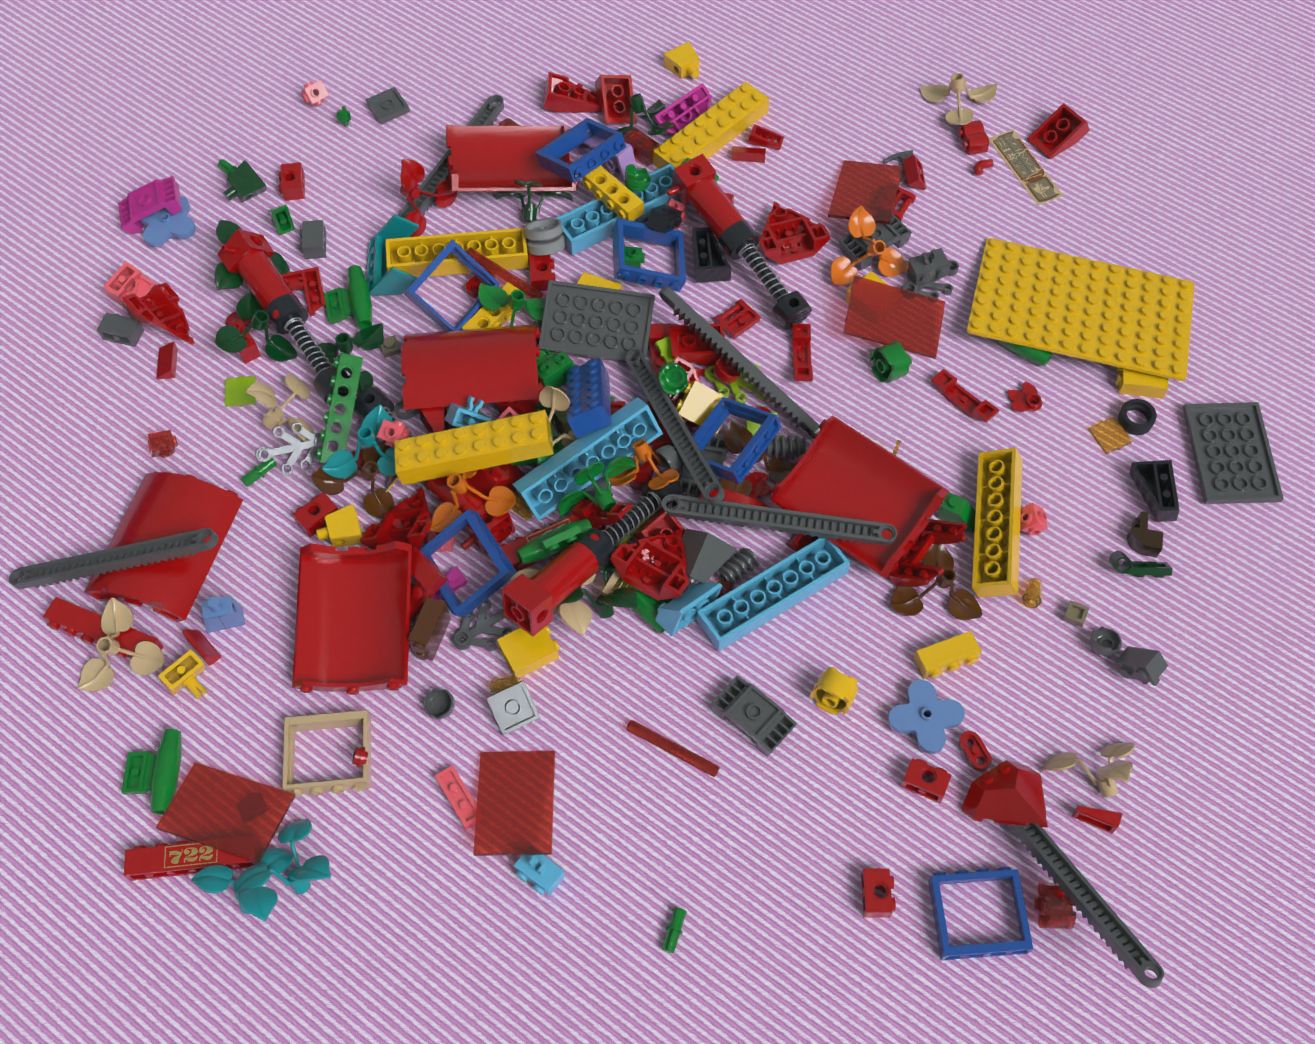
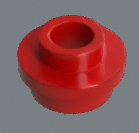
(359, 756)

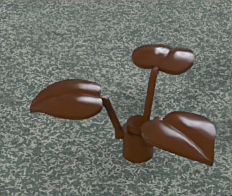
(735, 441)
(374, 503)
(961, 606)

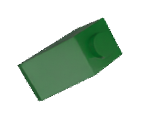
(282, 219)
(958, 510)

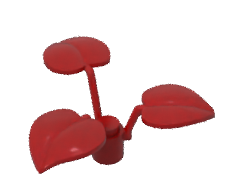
(411, 175)

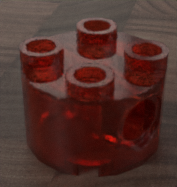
(1054, 907)

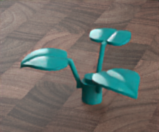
(342, 462)
(312, 869)
(256, 901)

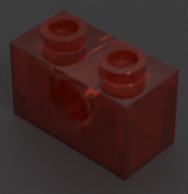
(642, 145)

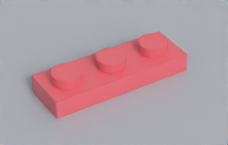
(458, 796)

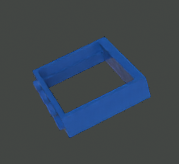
(550, 154)
(639, 231)
(470, 264)
(753, 450)
(492, 547)
(979, 950)

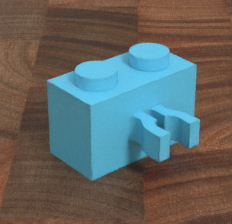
(465, 416)
(540, 872)

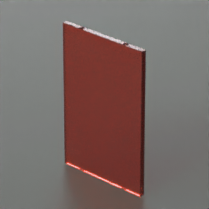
(866, 185)
(894, 314)
(515, 803)
(226, 812)

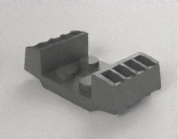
(890, 234)
(713, 451)
(753, 714)

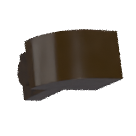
(1142, 539)

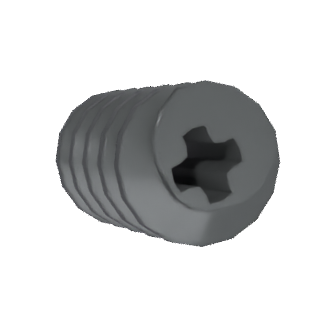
(787, 446)
(737, 565)

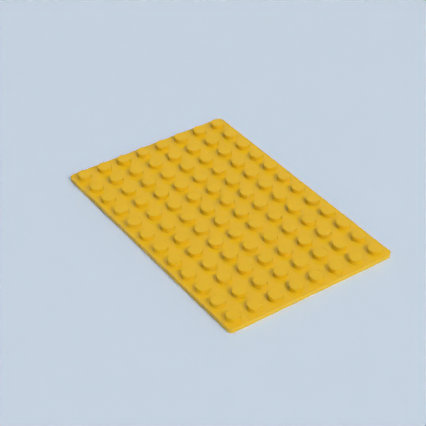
(1083, 309)

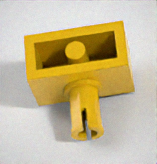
(183, 674)

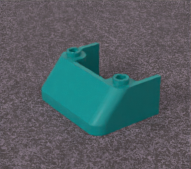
(379, 279)

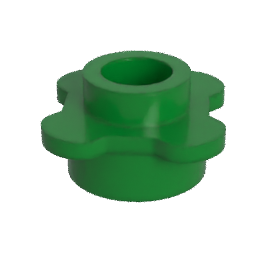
(343, 116)

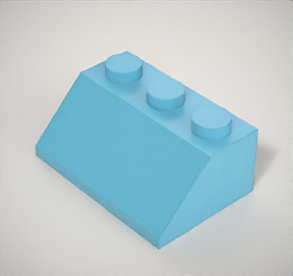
(683, 610)

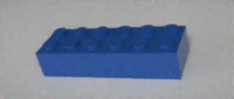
(589, 397)

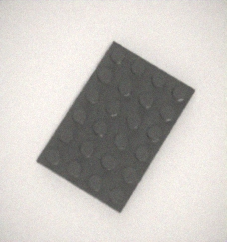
(595, 321)
(1232, 453)

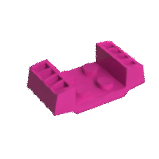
(148, 200)

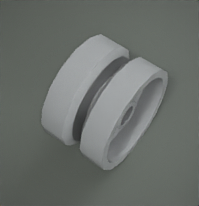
(544, 236)

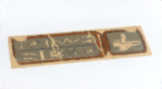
(1025, 167)

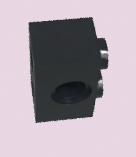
(664, 218)

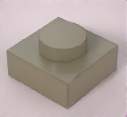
(390, 346)
(1076, 613)

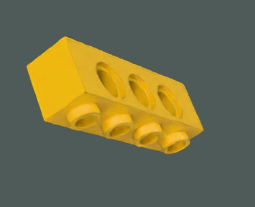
(613, 194)
(488, 318)

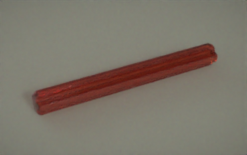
(504, 274)
(673, 748)

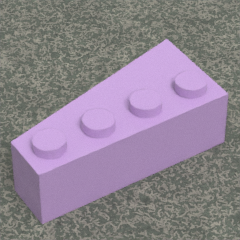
(617, 163)

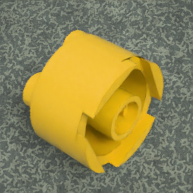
(834, 691)

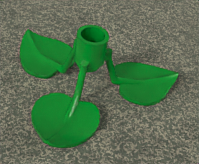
(494, 297)
(602, 497)

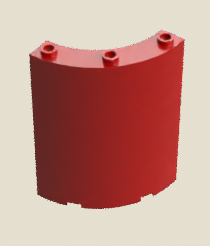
(497, 155)
(479, 362)
(861, 480)
(162, 508)
(352, 618)

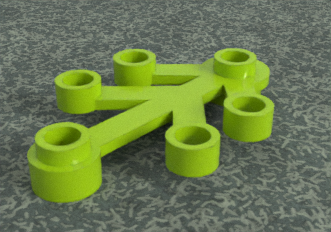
(734, 386)

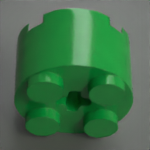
(890, 362)

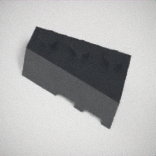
(708, 258)
(1158, 488)

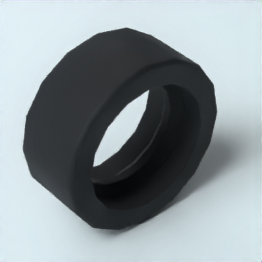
(1138, 405)

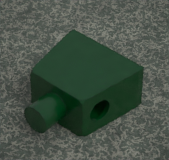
(244, 183)

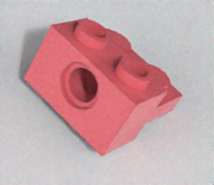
(126, 282)

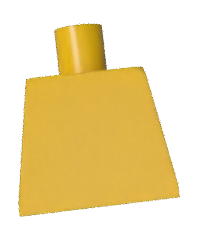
(683, 61)
(342, 527)

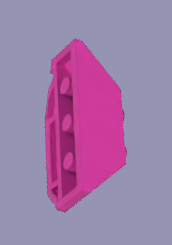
(685, 109)

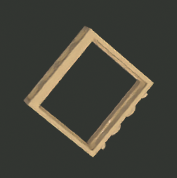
(320, 722)

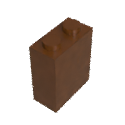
(429, 629)

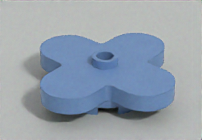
(164, 225)
(930, 729)

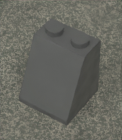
(704, 554)

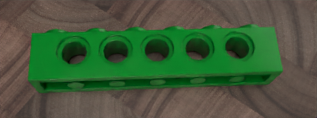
(353, 366)

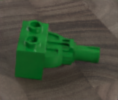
(553, 368)

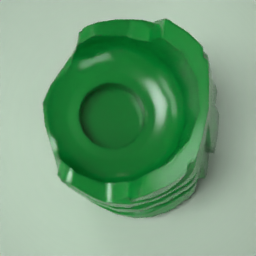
(636, 178)
(672, 378)

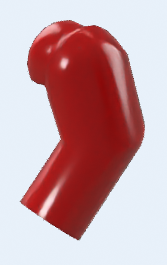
(980, 165)

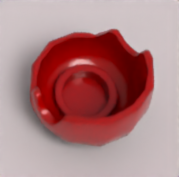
(724, 372)

